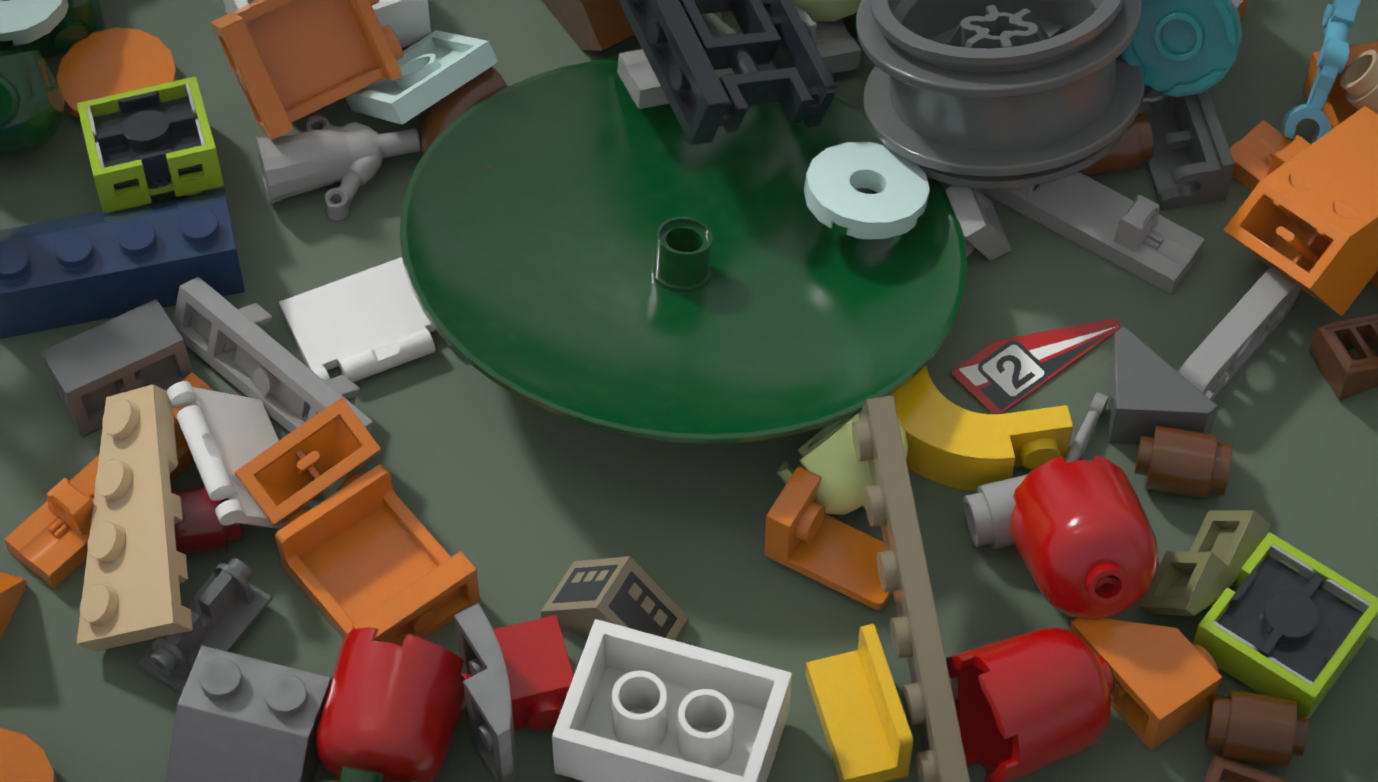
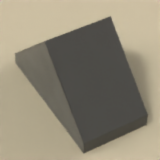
(1150, 393)

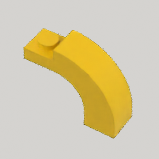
(972, 447)

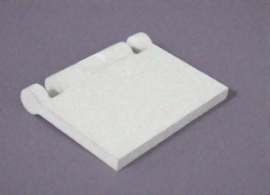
(360, 323)
(223, 436)

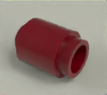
(200, 526)

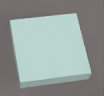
(429, 72)

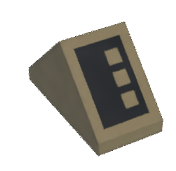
(615, 593)

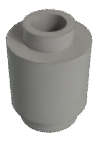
(990, 512)

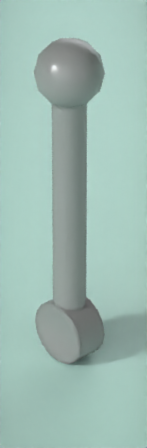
(1094, 414)

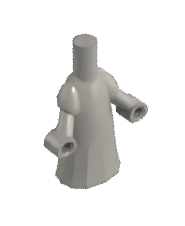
(326, 157)

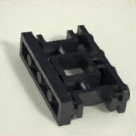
(687, 54)

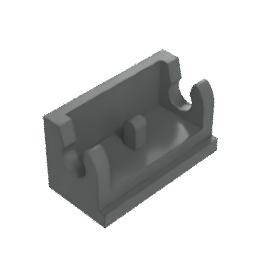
(1190, 150)
(114, 359)

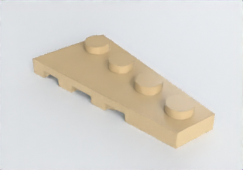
(132, 551)

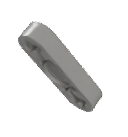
(1240, 333)

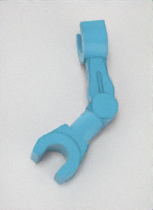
(1331, 60)

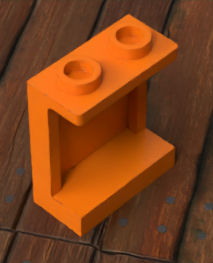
(305, 55)
(375, 563)

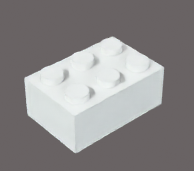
(668, 712)

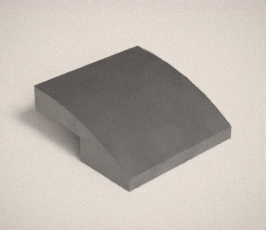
(487, 694)

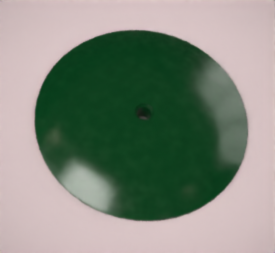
(664, 275)

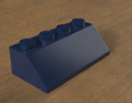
(114, 262)

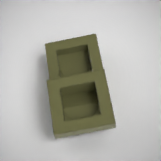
(1197, 578)

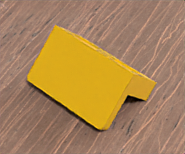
(861, 712)

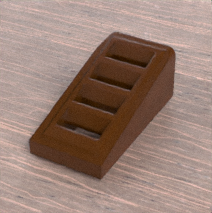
(1331, 354)

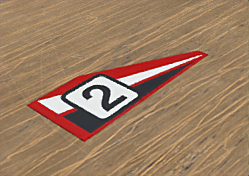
(1020, 364)

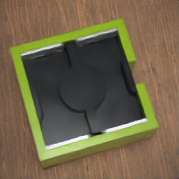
(150, 144)
(1288, 625)

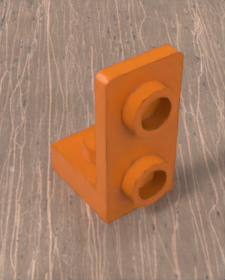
(822, 546)

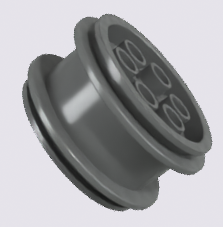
(1000, 85)

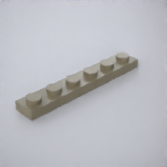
(905, 571)

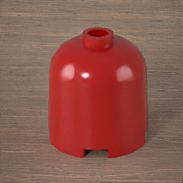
(1084, 537)
(1029, 701)
(391, 707)

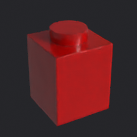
(536, 671)

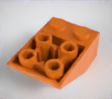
(1319, 214)

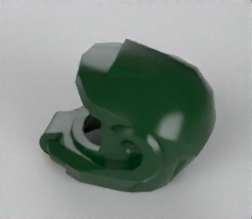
(28, 101)

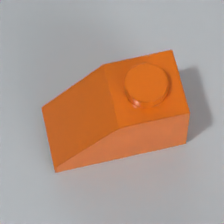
(1156, 675)

